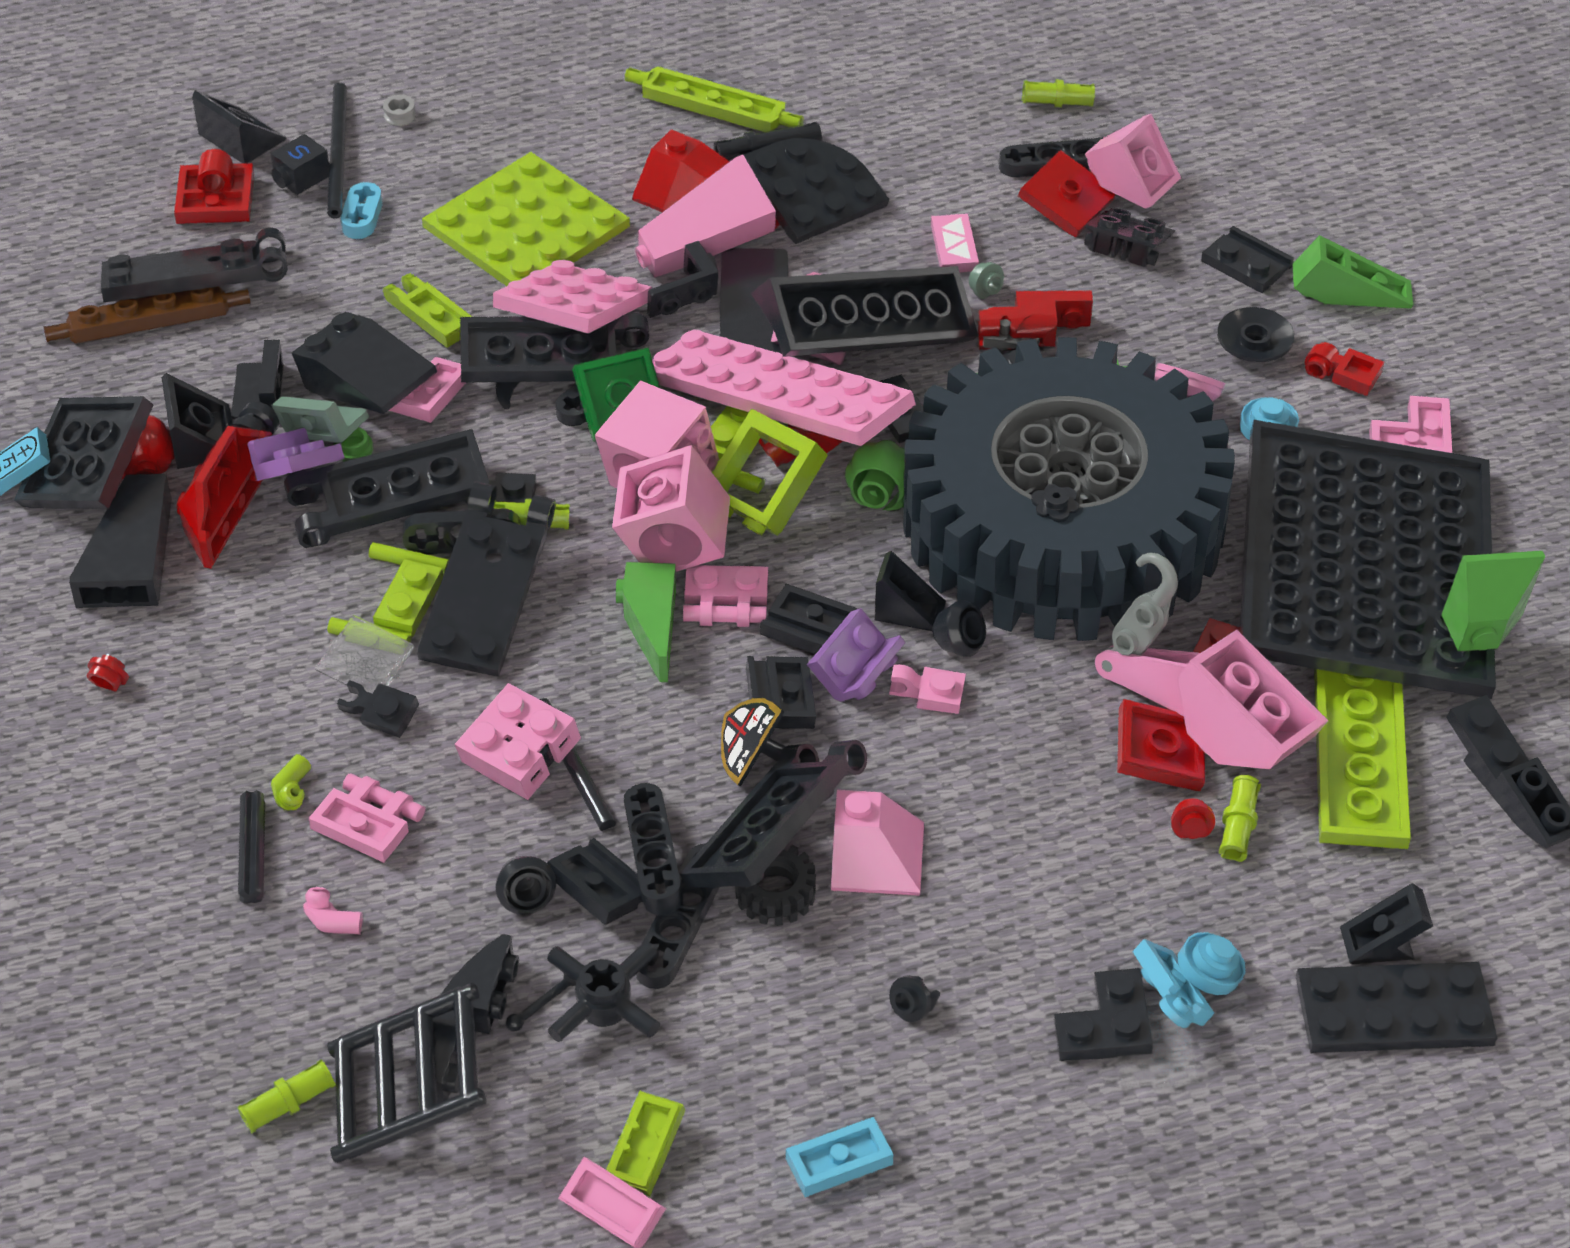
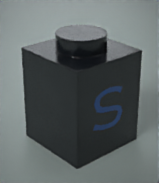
(300, 164)

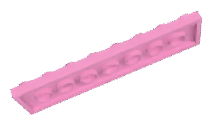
(781, 387)

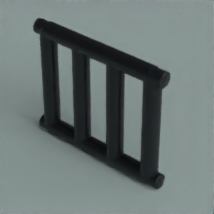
(429, 1111)

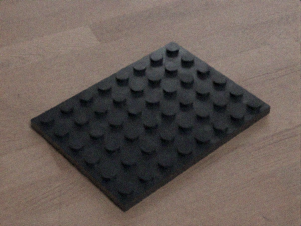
(1358, 556)

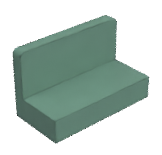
(319, 417)

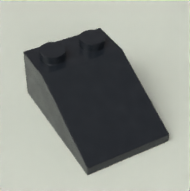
(360, 364)

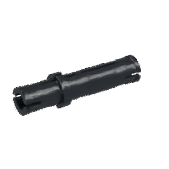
(750, 142)

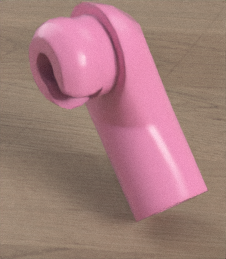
(325, 915)

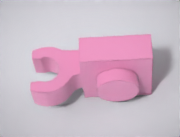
(934, 689)

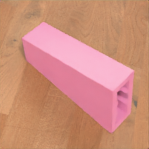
(717, 213)

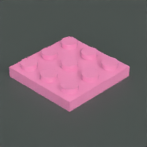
(572, 296)

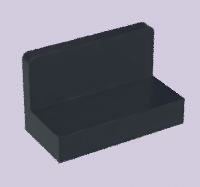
(259, 380)

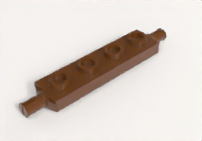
(145, 314)

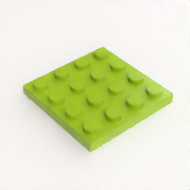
(525, 220)

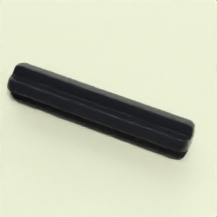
(251, 847)

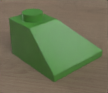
(1490, 597)

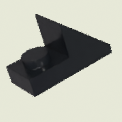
(1387, 928)

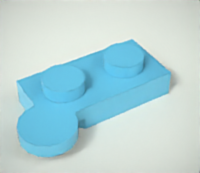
(1181, 999)

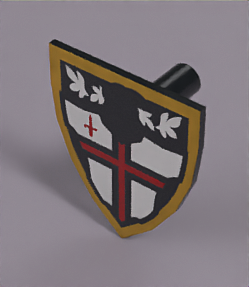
(747, 734)

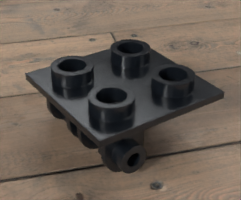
(1119, 225)

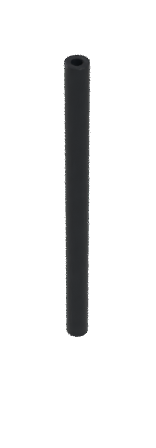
(337, 151)

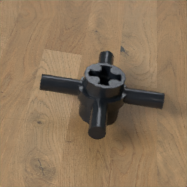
(603, 992)

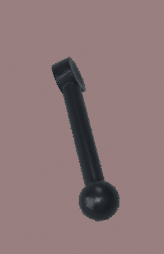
(515, 1021)

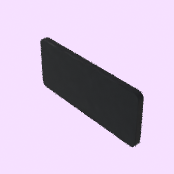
(741, 274)

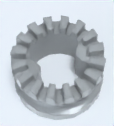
(399, 110)

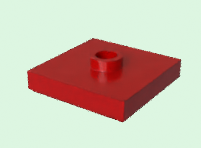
(1066, 194)
(1157, 746)

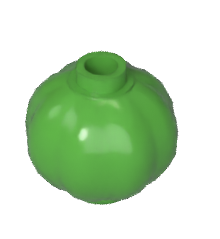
(874, 474)

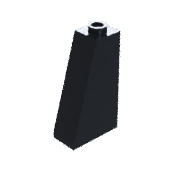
(127, 549)

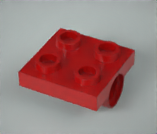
(214, 190)

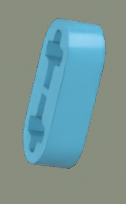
(369, 211)

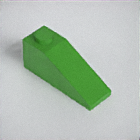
(1345, 278)
(649, 608)

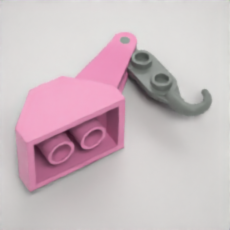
(1228, 694)

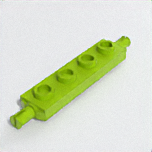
(713, 99)

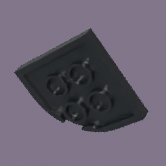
(814, 186)

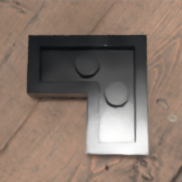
(1112, 1030)

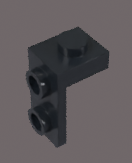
(697, 286)

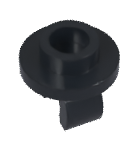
(912, 998)

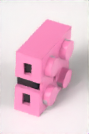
(517, 740)

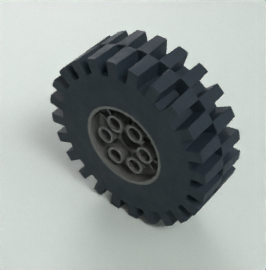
(1133, 449)

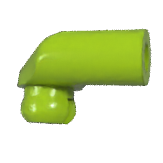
(286, 783)

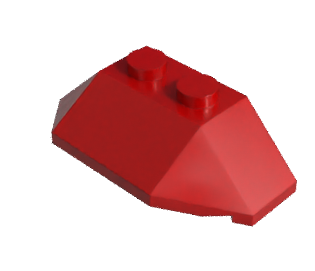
(219, 493)

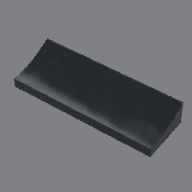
(867, 310)

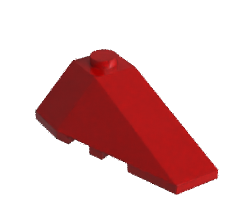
(675, 169)

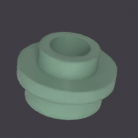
(986, 279)

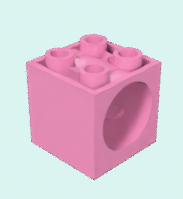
(652, 425)
(672, 510)

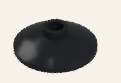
(1255, 334)

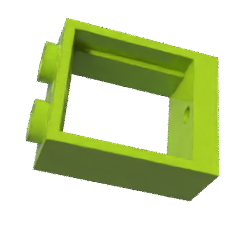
(793, 486)

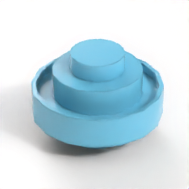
(1268, 410)
(1211, 963)

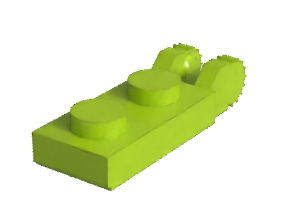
(427, 308)

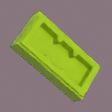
(646, 1141)

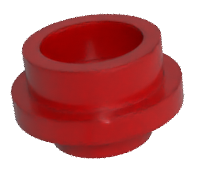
(107, 672)
(1192, 819)

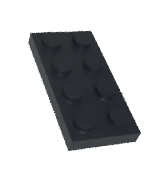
(1395, 1007)

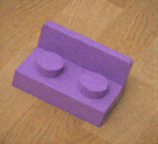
(290, 453)
(854, 657)

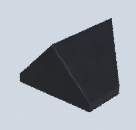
(904, 596)

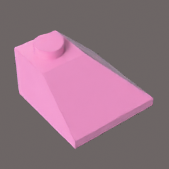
(1134, 163)
(875, 845)

